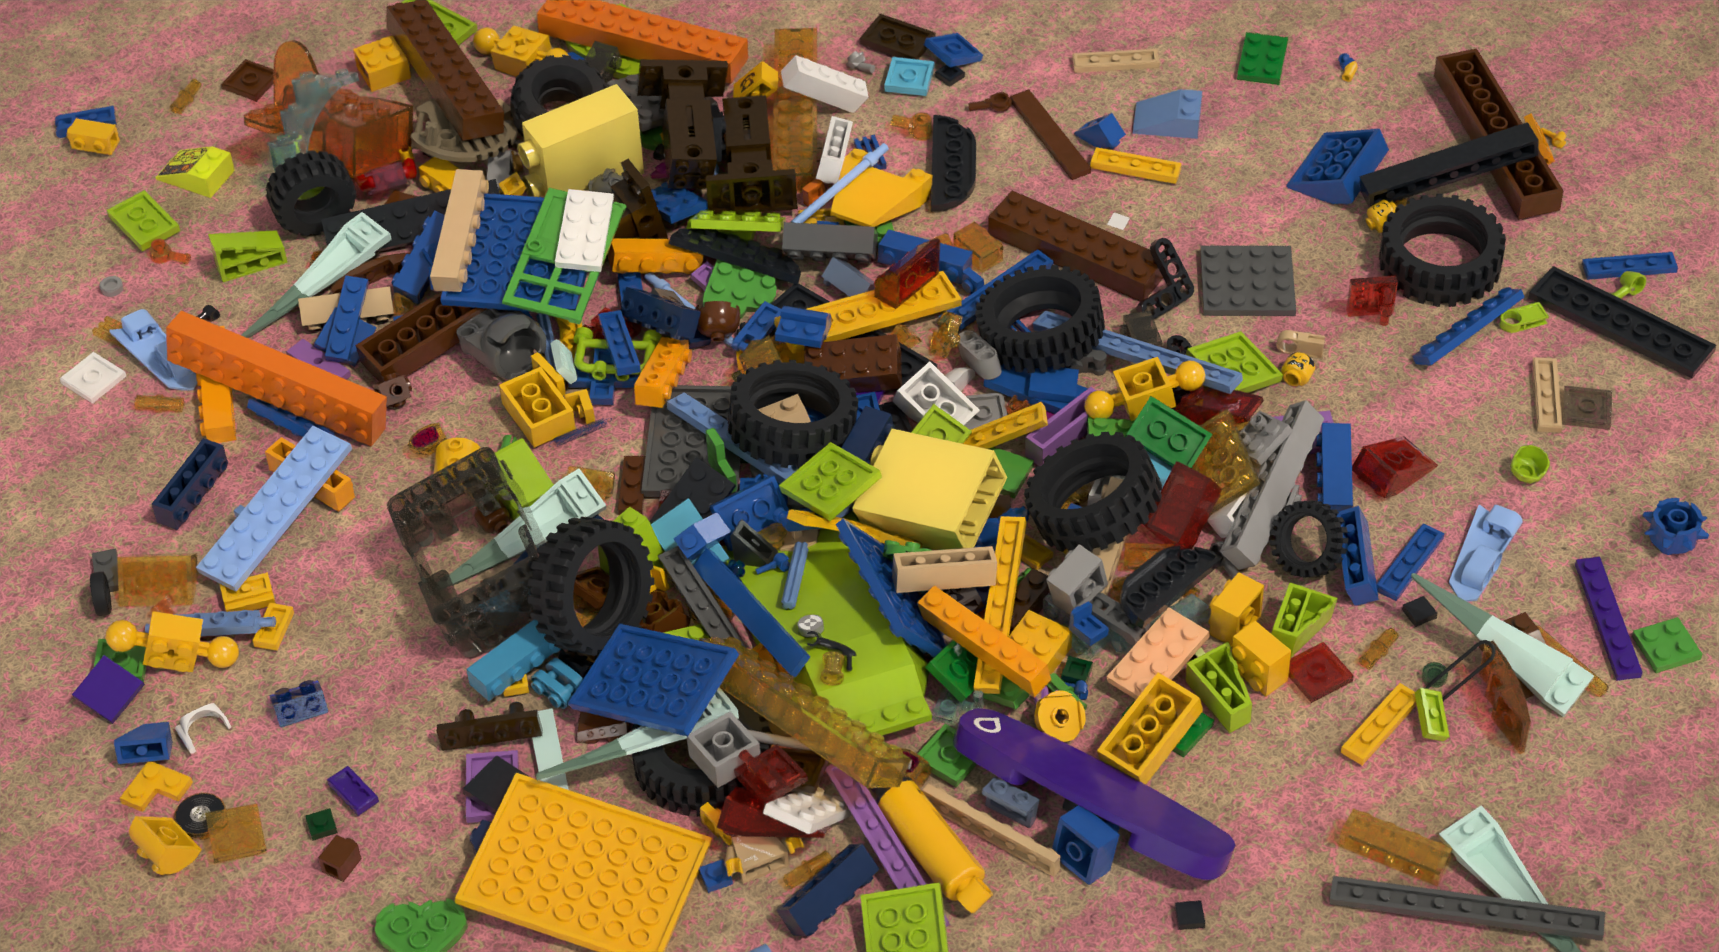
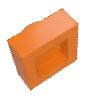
(812, 191)

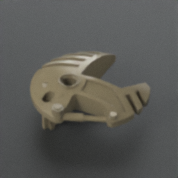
(444, 142)

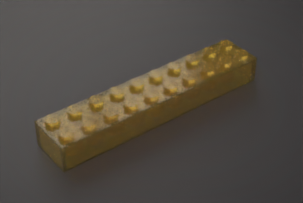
(794, 113)
(812, 719)

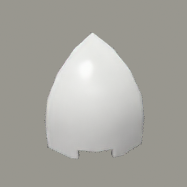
(960, 377)

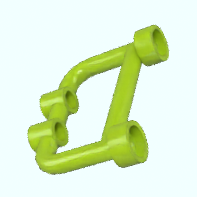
(584, 339)

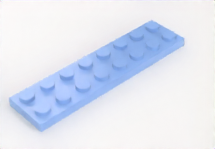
(274, 508)

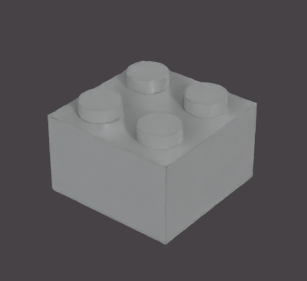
(1077, 579)
(718, 747)

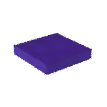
(108, 689)

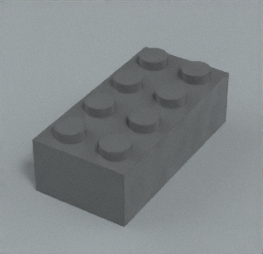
(830, 241)

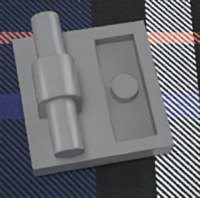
(1263, 436)

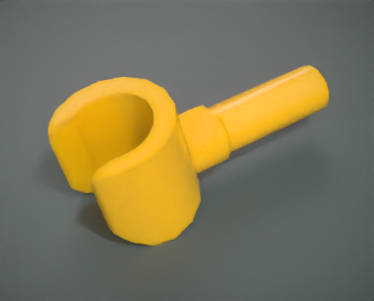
(1557, 139)

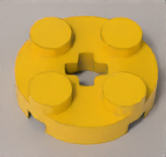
(1068, 706)

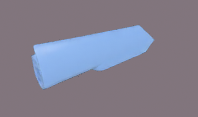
(151, 350)
(1483, 550)

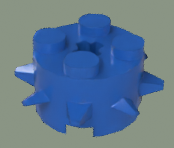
(1675, 526)

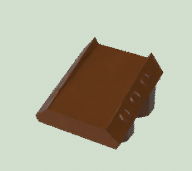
(664, 614)
(596, 728)

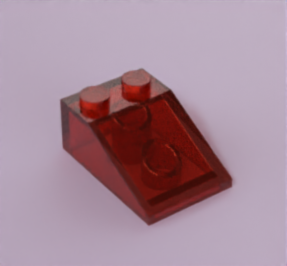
(1208, 402)
(1392, 466)

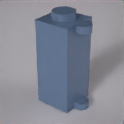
(846, 278)

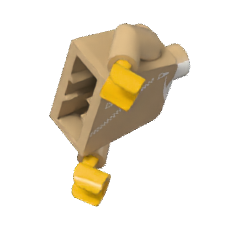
(759, 855)

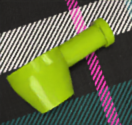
(1629, 281)

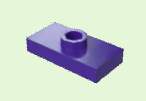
(353, 790)

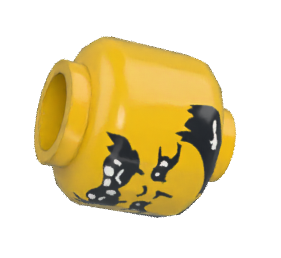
(1298, 369)

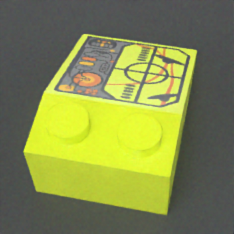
(198, 170)

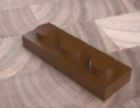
(631, 484)

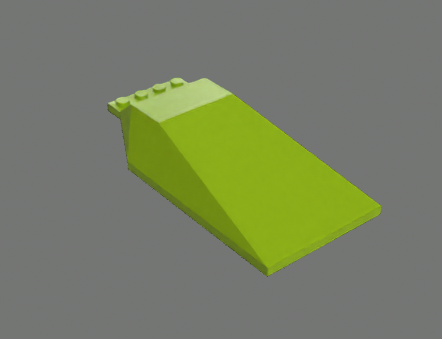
(886, 674)

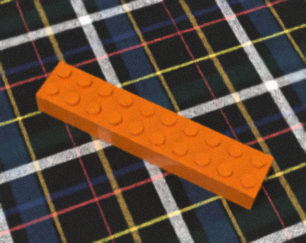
(640, 33)
(276, 378)

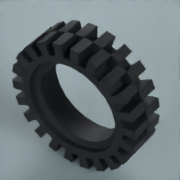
(1334, 543)

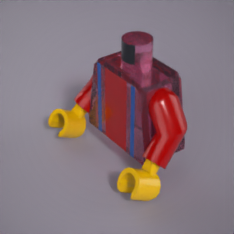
(390, 176)

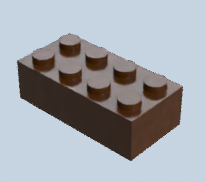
(865, 362)

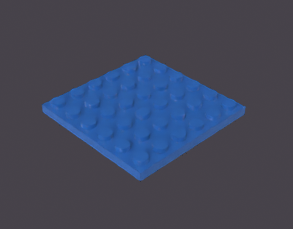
(498, 247)

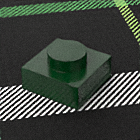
(1076, 670)
(321, 824)

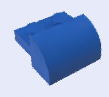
(803, 326)

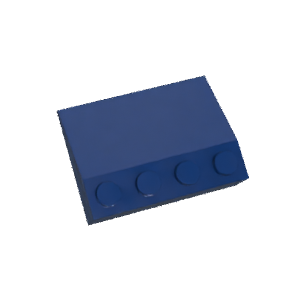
(1337, 162)

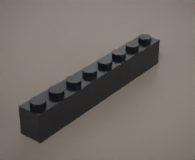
(1450, 165)

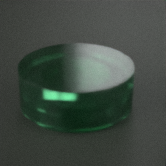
(1431, 671)

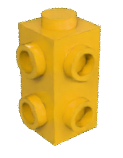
(93, 136)

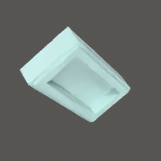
(563, 361)

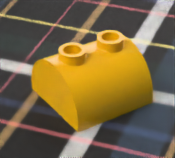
(452, 451)
(163, 843)

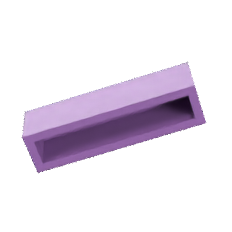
(1061, 430)

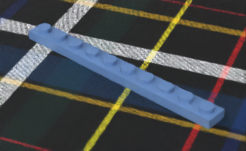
(1139, 351)
(704, 419)

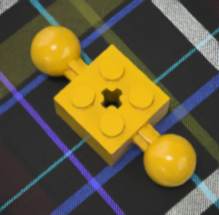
(515, 48)
(1141, 381)
(172, 642)

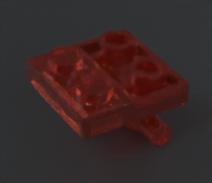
(1372, 297)
(769, 774)

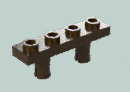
(488, 730)

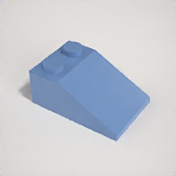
(1169, 114)

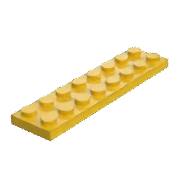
(866, 313)

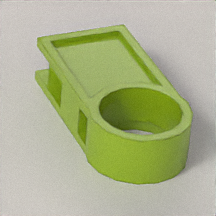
(1527, 316)

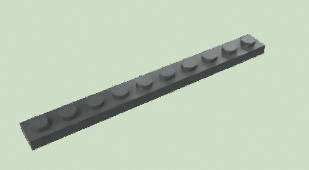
(701, 602)
(1468, 908)

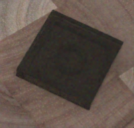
(1587, 407)

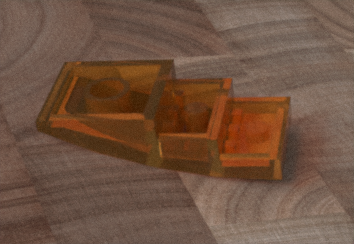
(1506, 697)

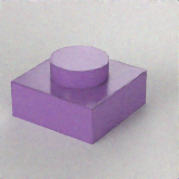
(702, 275)

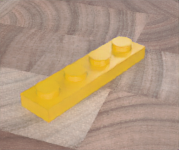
(1135, 165)
(1009, 427)
(1380, 724)

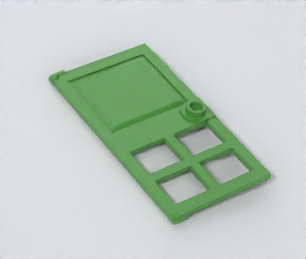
(543, 246)

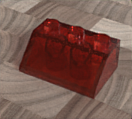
(909, 274)
(1183, 507)

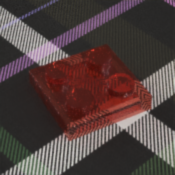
(1318, 672)

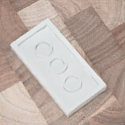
(584, 230)
(808, 810)

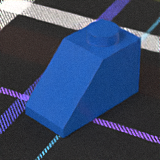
(1101, 132)
(702, 535)
(145, 744)

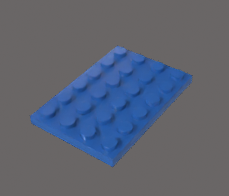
(898, 608)
(653, 679)

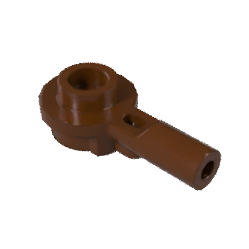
(998, 102)

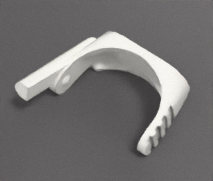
(185, 722)

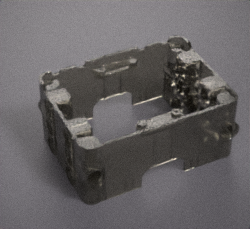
(496, 605)

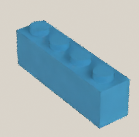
(510, 661)

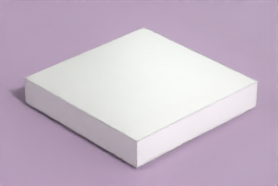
(93, 377)

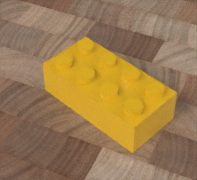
(1150, 729)

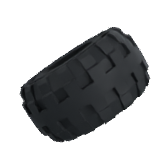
(551, 81)

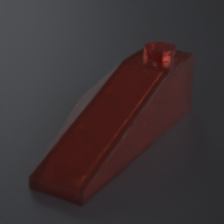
(744, 816)

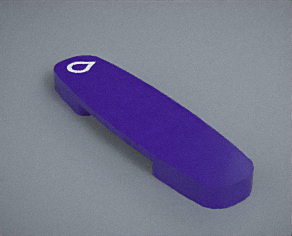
(1156, 823)

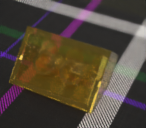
(151, 577)

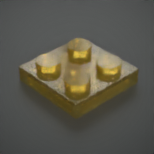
(235, 833)

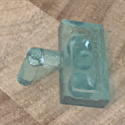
(949, 708)

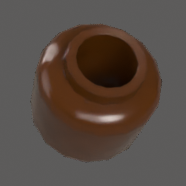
(495, 521)

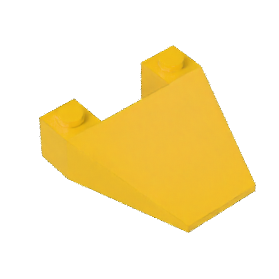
(878, 195)

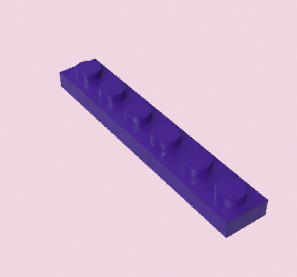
(1608, 618)

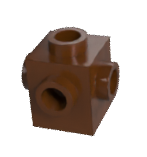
(402, 389)

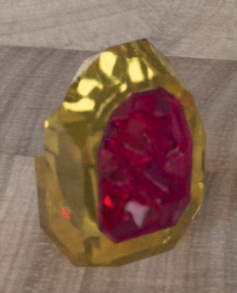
(427, 439)
(920, 768)

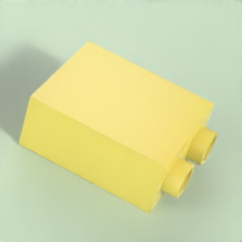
(580, 142)
(931, 490)

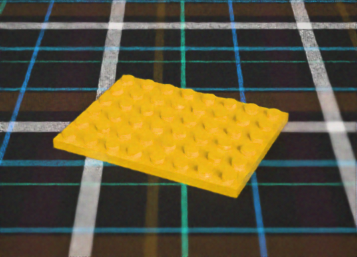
(583, 869)

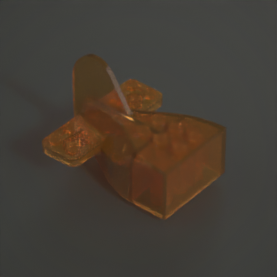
(352, 127)

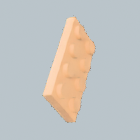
(1161, 649)

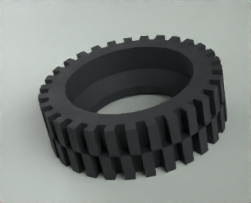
(1034, 292)
(687, 786)

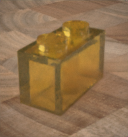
(985, 248)

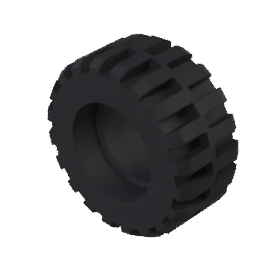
(301, 175)

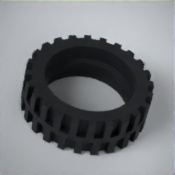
(1448, 217)
(787, 441)
(1079, 465)
(556, 575)

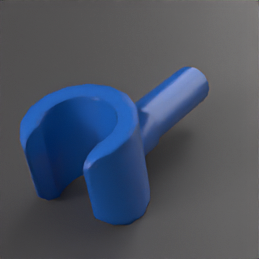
(779, 561)
(1080, 689)

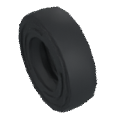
(100, 593)

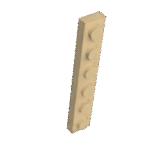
(993, 831)

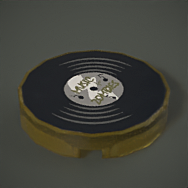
(191, 813)

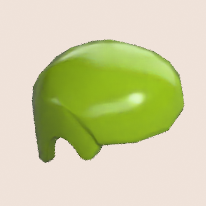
(1530, 464)

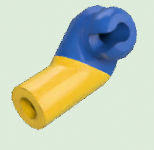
(1348, 65)

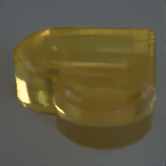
(774, 535)

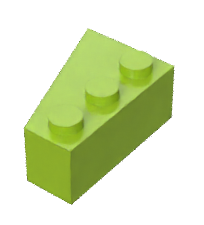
(246, 252)
(1302, 616)
(1220, 687)

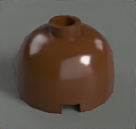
(718, 320)

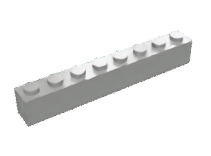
(1277, 478)

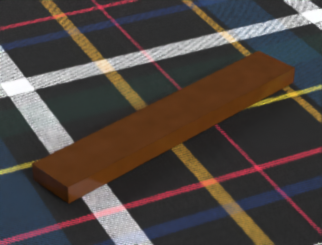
(1050, 134)

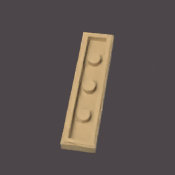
(1115, 60)
(1547, 395)

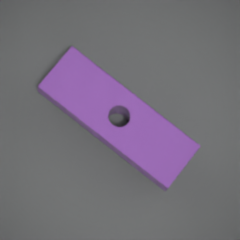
(308, 353)

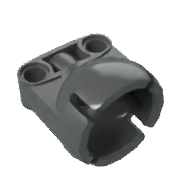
(502, 341)

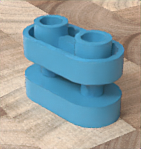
(557, 683)

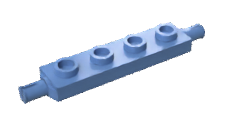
(230, 622)

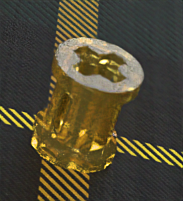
(832, 671)

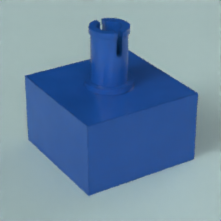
(1086, 843)

